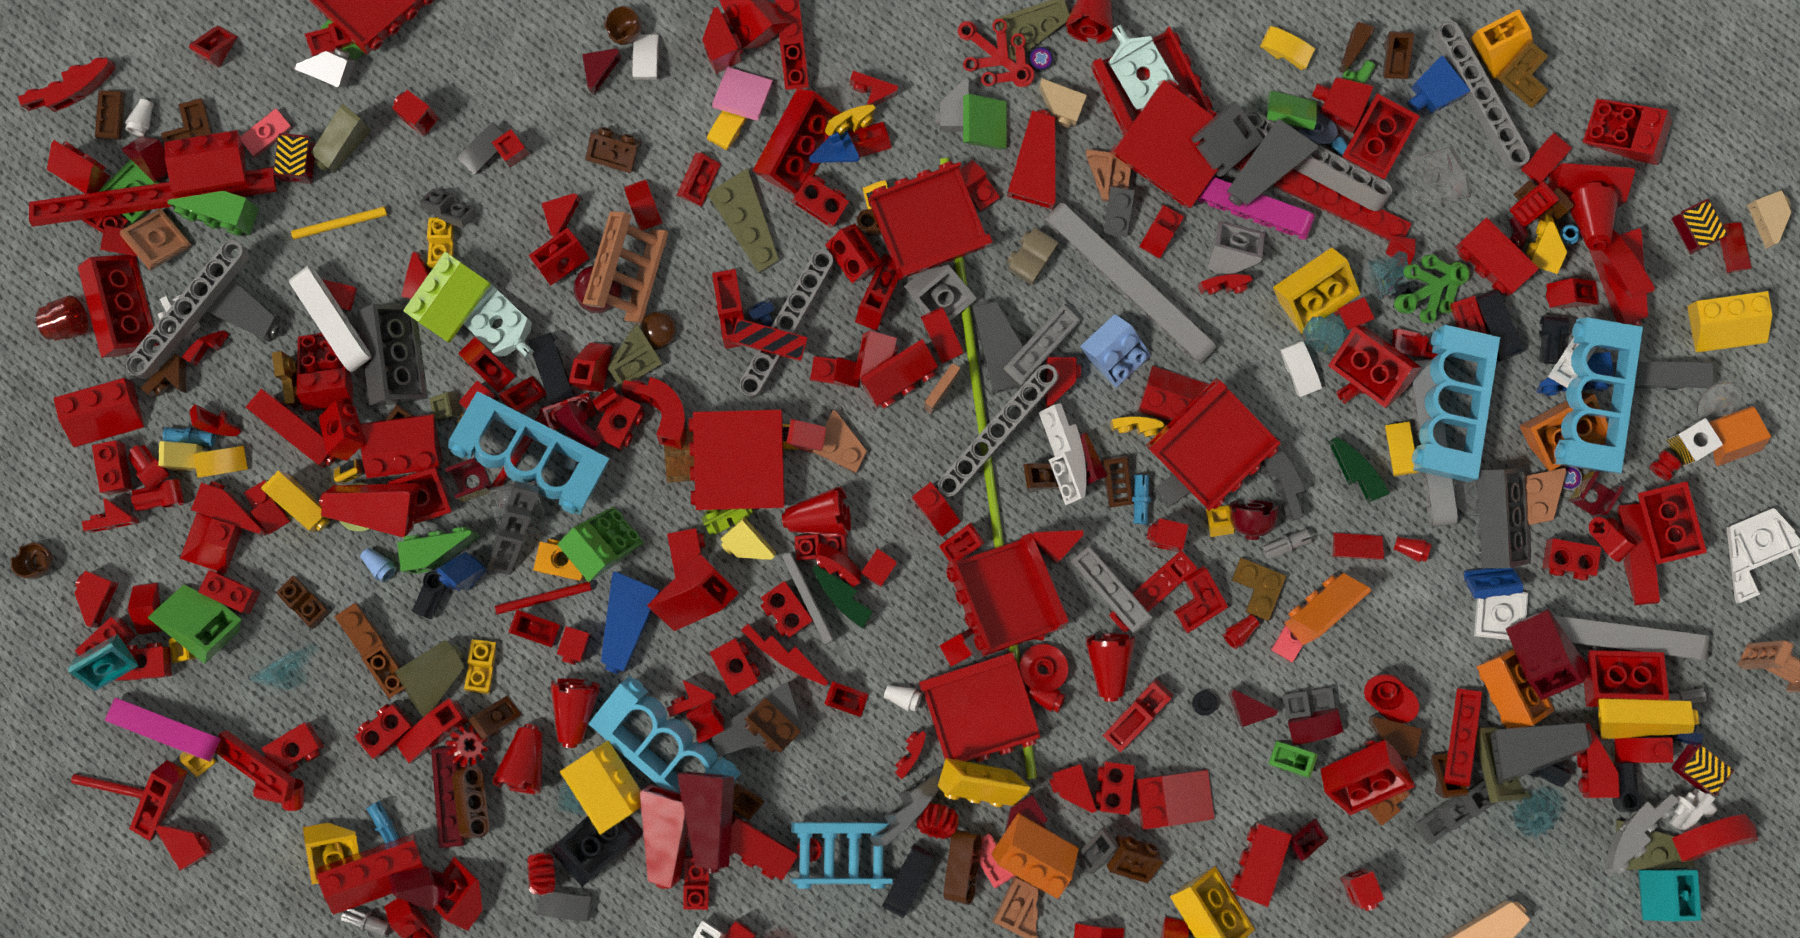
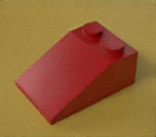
(1380, 136)
(1174, 799)

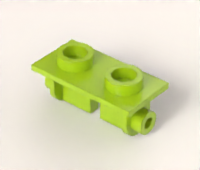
(718, 518)

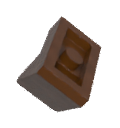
(1398, 54)
(172, 371)
(1039, 477)
(495, 717)
(1443, 789)

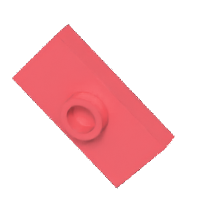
(265, 133)
(1287, 645)
(995, 873)

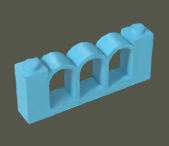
(1612, 336)
(1473, 347)
(477, 419)
(618, 707)

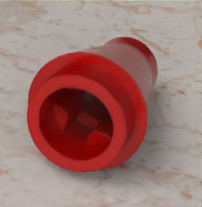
(1413, 548)
(1241, 631)
(1049, 700)

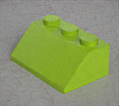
(447, 297)

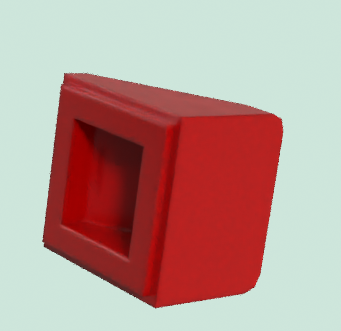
(1401, 244)

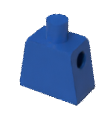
(1438, 87)

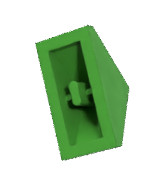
(1293, 759)

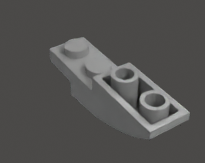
(1633, 833)

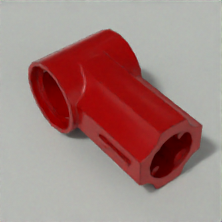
(147, 466)
(162, 495)
(294, 804)

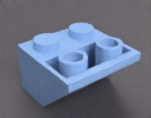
(1115, 350)

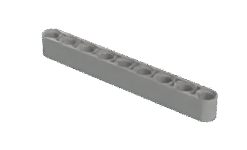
(1130, 282)

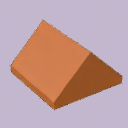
(1740, 434)

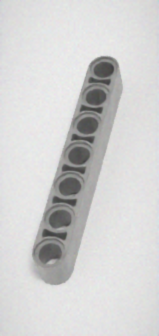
(1482, 107)
(1334, 171)
(788, 312)
(176, 315)
(987, 436)
(1440, 490)
(1635, 638)

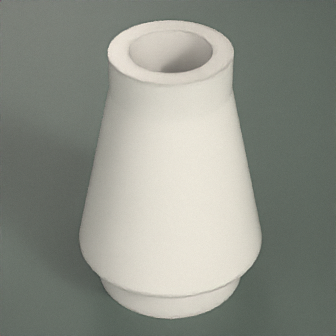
(139, 119)
(904, 697)

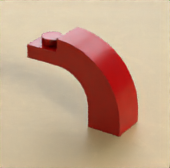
(673, 422)
(1715, 836)

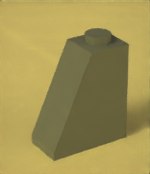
(339, 139)
(431, 675)

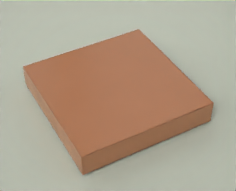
(155, 239)
(942, 388)

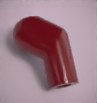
(1519, 233)

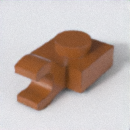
(1387, 809)

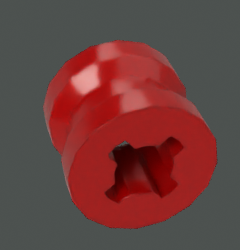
(1665, 465)
(815, 851)

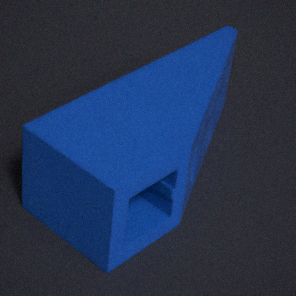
(1598, 363)
(461, 572)

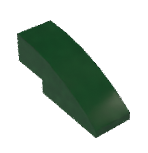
(1358, 469)
(842, 597)

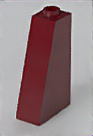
(708, 817)

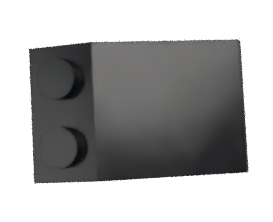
(588, 852)

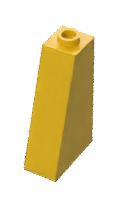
(1645, 718)

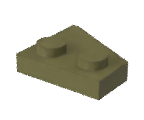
(633, 357)

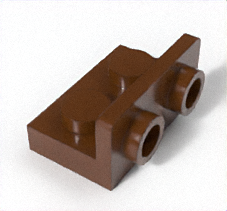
(612, 149)
(772, 726)
(1135, 859)

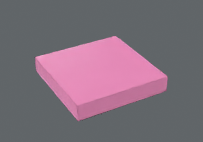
(742, 93)

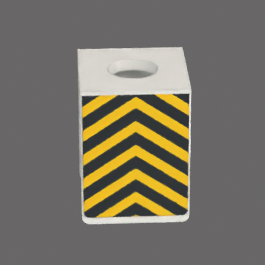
(1684, 445)

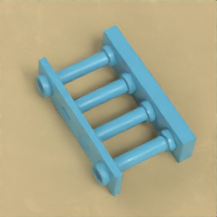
(829, 832)

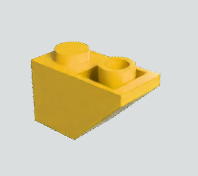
(1548, 249)

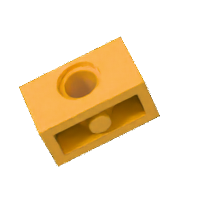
(547, 562)

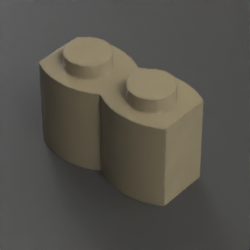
(1032, 256)

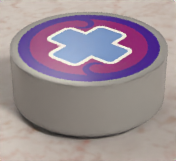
(1572, 478)

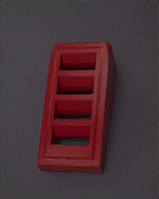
(1095, 469)

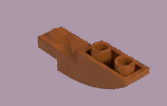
(371, 647)

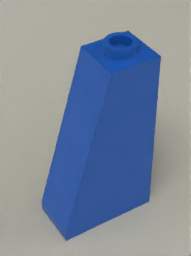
(625, 620)

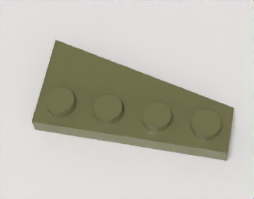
(744, 217)

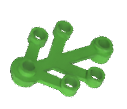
(1434, 287)

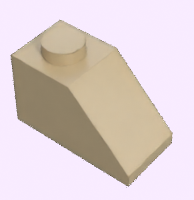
(1062, 102)
(1771, 216)

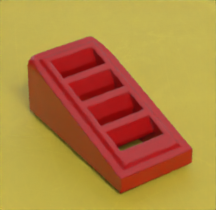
(1533, 205)

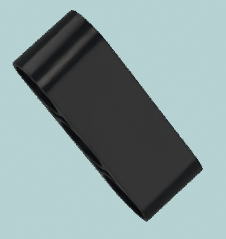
(1499, 324)
(550, 368)
(908, 880)

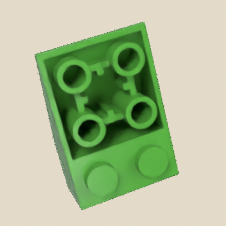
(218, 210)
(600, 543)
(430, 553)
(196, 622)

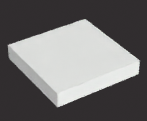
(1498, 613)

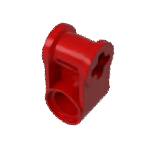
(1614, 540)

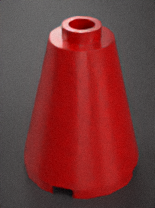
(1091, 20)
(1594, 213)
(820, 514)
(1110, 663)
(573, 708)
(522, 762)

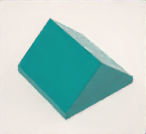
(103, 663)

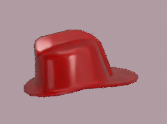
(1391, 698)

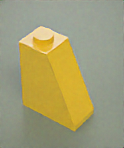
(296, 501)

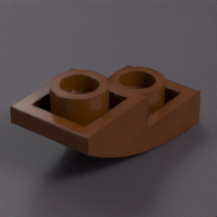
(303, 602)

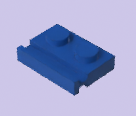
(1493, 582)

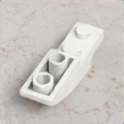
(1069, 457)

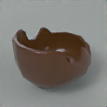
(623, 25)
(659, 329)
(24, 565)

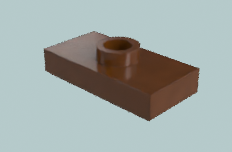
(109, 115)

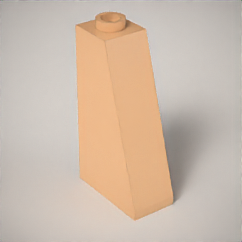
(1499, 922)

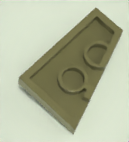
(1034, 24)
(1497, 793)
(1660, 853)

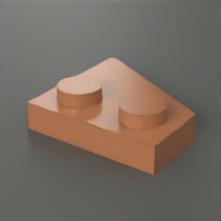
(1107, 171)
(841, 444)
(1543, 495)
(1019, 909)

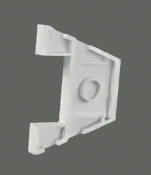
(1755, 544)

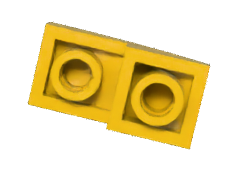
(1285, 45)
(851, 118)
(726, 129)
(440, 240)
(1144, 425)
(1400, 448)
(220, 461)
(480, 666)

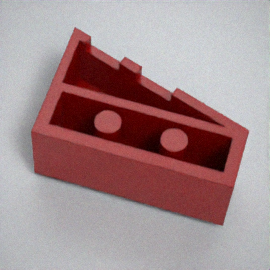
(754, 21)
(760, 849)

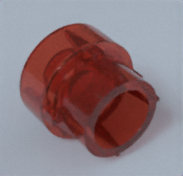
(62, 319)

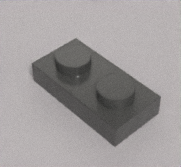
(1118, 211)

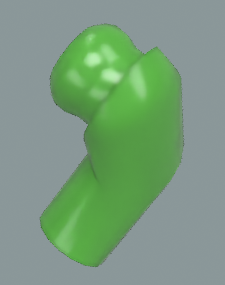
(1362, 75)

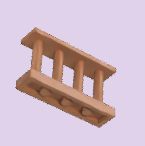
(606, 262)
(1775, 658)

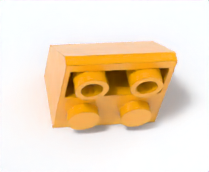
(1501, 41)

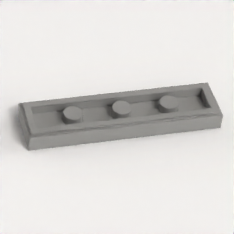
(1041, 344)
(1111, 590)
(808, 598)

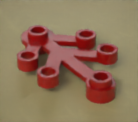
(999, 56)

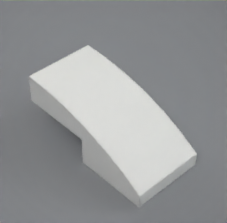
(645, 57)
(1301, 368)
(1563, 371)

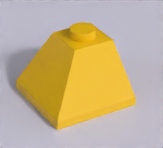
(327, 844)

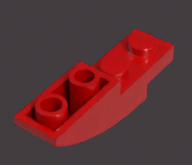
(792, 46)
(77, 84)

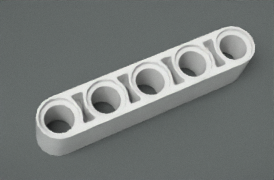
(330, 318)

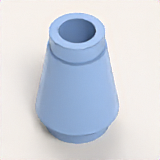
(379, 565)

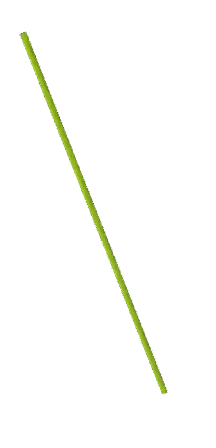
(988, 466)

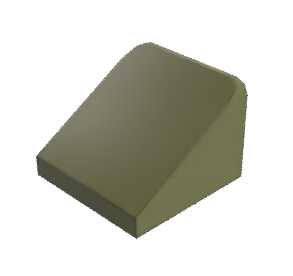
(446, 406)

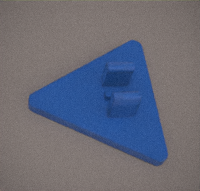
(836, 149)

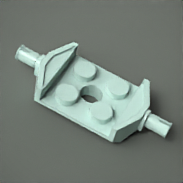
(1130, 57)
(513, 330)

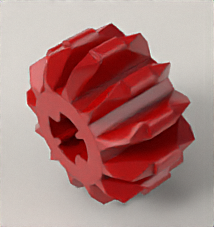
(458, 743)
(938, 821)
(541, 873)

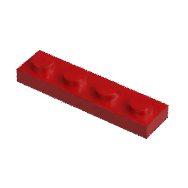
(1463, 737)
(255, 766)

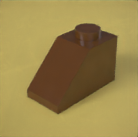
(1400, 736)

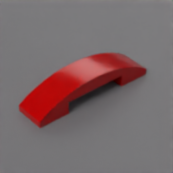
(1160, 584)

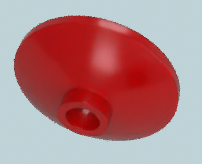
(1052, 660)

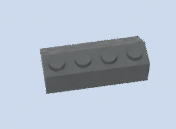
(396, 363)
(1503, 517)

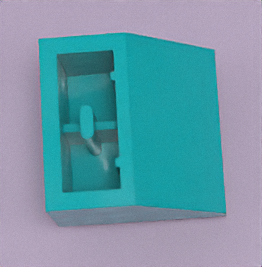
(1669, 894)

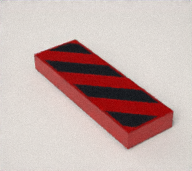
(769, 340)

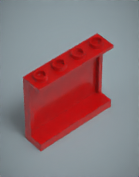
(369, 21)
(1178, 63)
(1161, 144)
(928, 220)
(1213, 444)
(737, 459)
(1007, 595)
(981, 709)

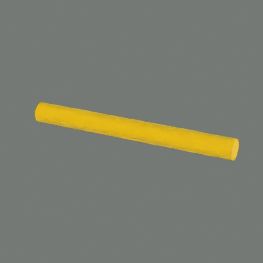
(339, 222)

